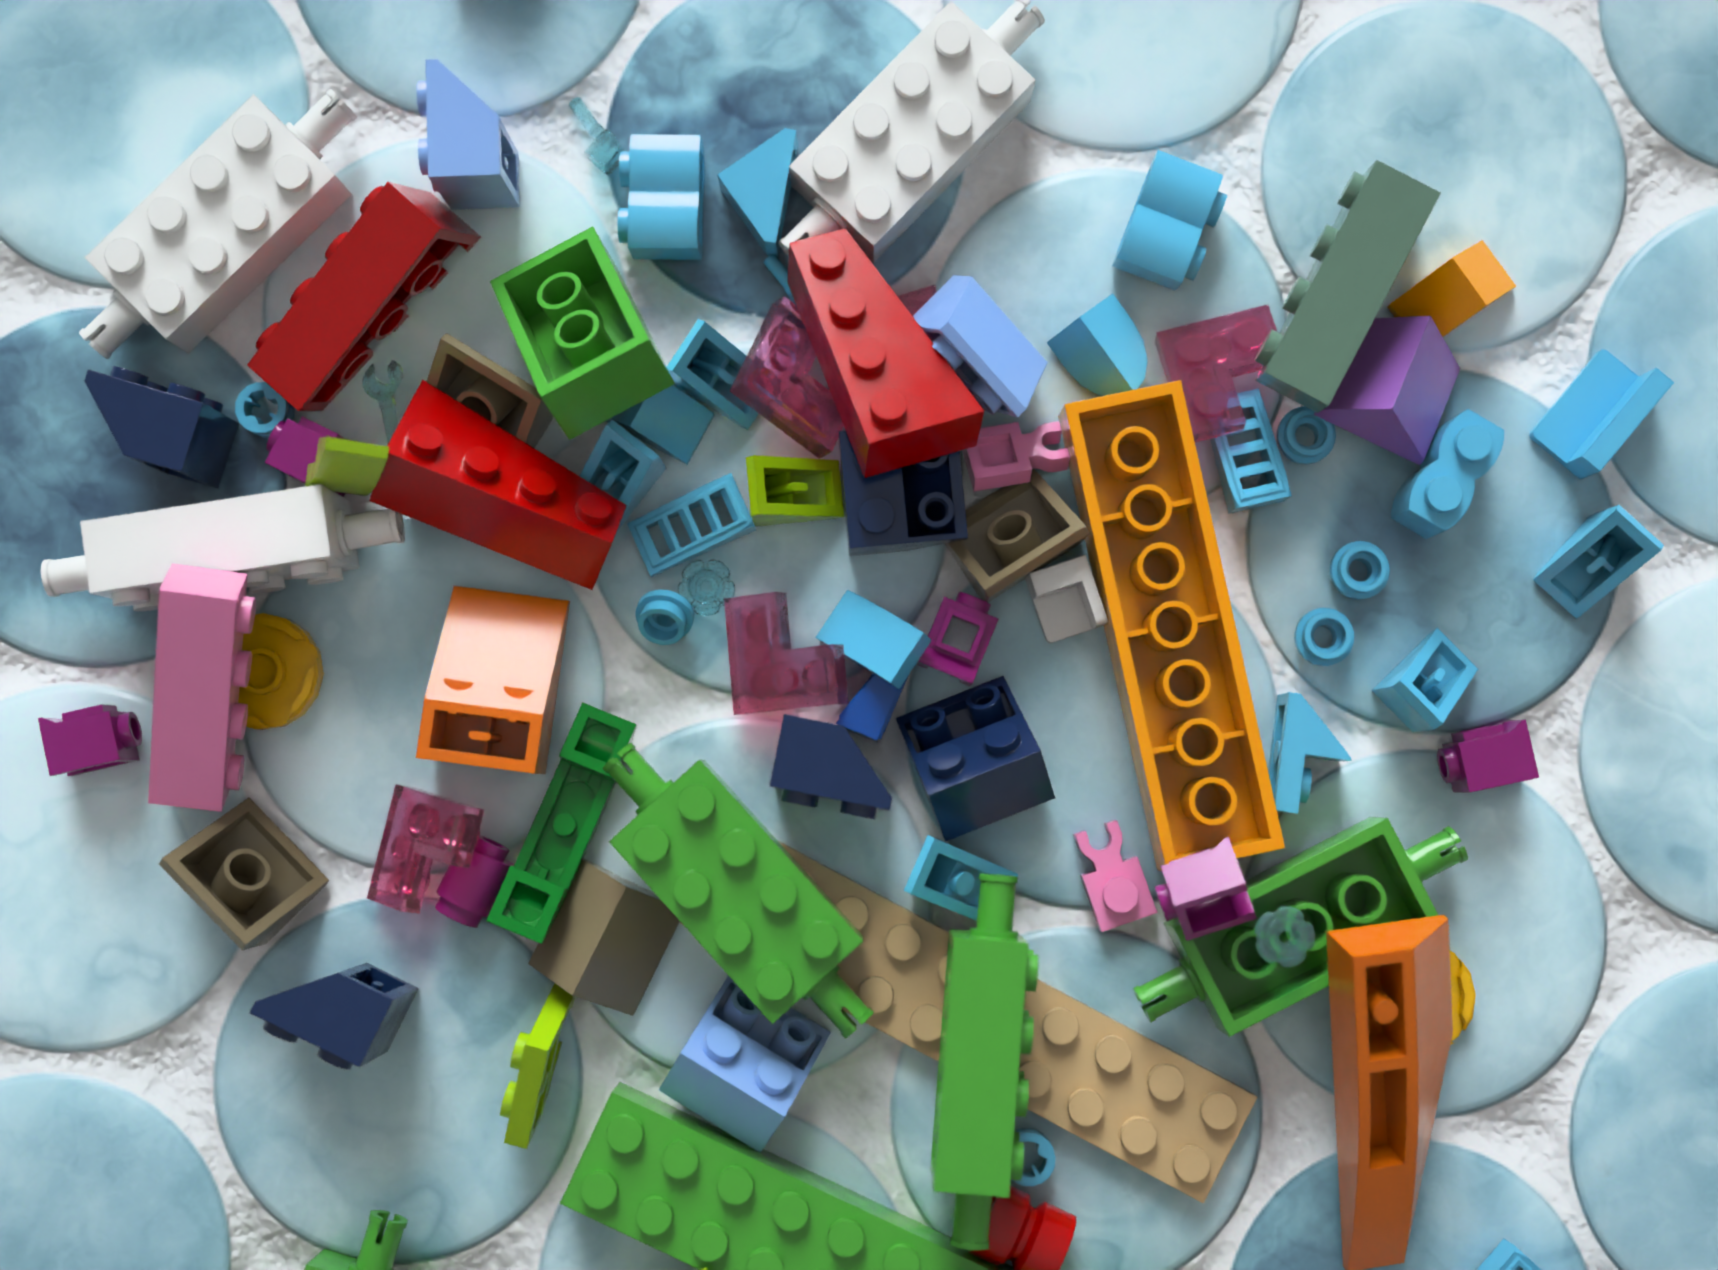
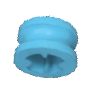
(248, 398)
(1043, 1149)

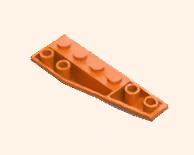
(1388, 1075)

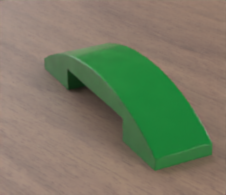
(562, 826)

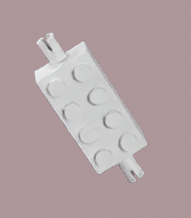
(914, 128)
(218, 225)
(264, 535)

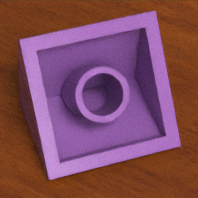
(1396, 386)

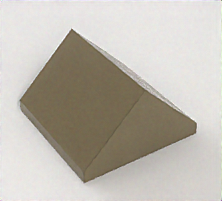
(489, 390)
(1015, 535)
(245, 875)
(606, 939)

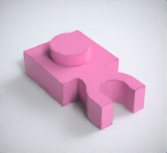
(1008, 456)
(1115, 886)

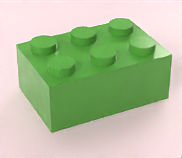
(581, 333)

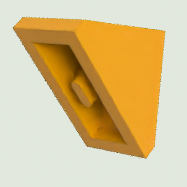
(1456, 289)

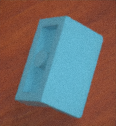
(1598, 413)

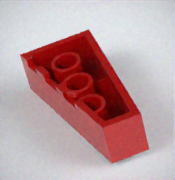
(495, 490)

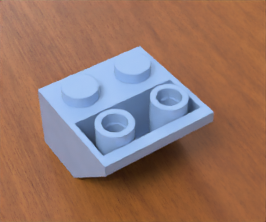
(466, 145)
(982, 346)
(743, 1067)

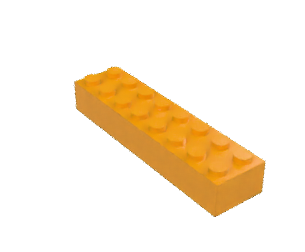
(1169, 624)

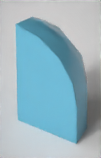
(1103, 349)

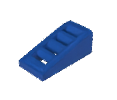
(871, 708)

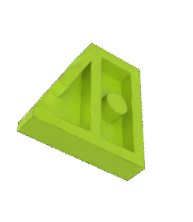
(536, 1060)

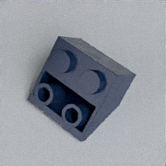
(164, 426)
(903, 506)
(975, 758)
(825, 762)
(343, 1014)

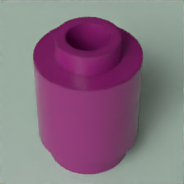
(471, 892)

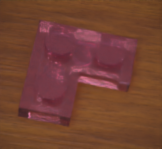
(1207, 358)
(778, 383)
(765, 668)
(416, 832)

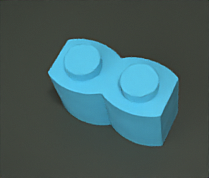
(664, 197)
(1169, 220)
(1445, 484)

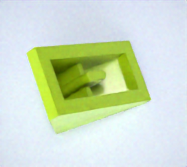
(793, 489)

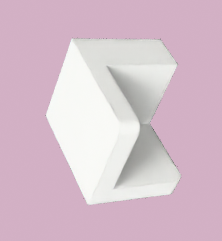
(1066, 599)

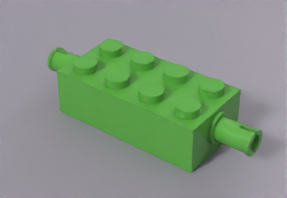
(1336, 884)
(737, 890)
(979, 1062)

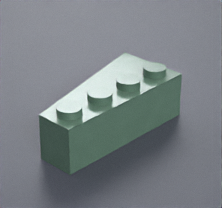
(1345, 285)

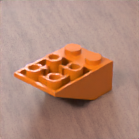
(494, 681)

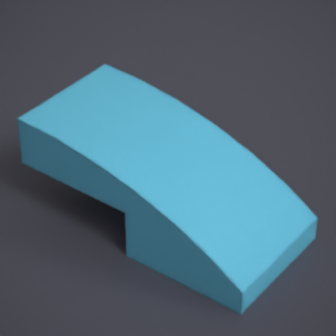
(874, 638)

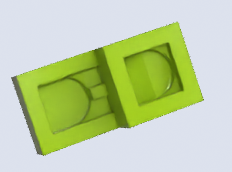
(347, 466)

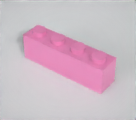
(198, 687)

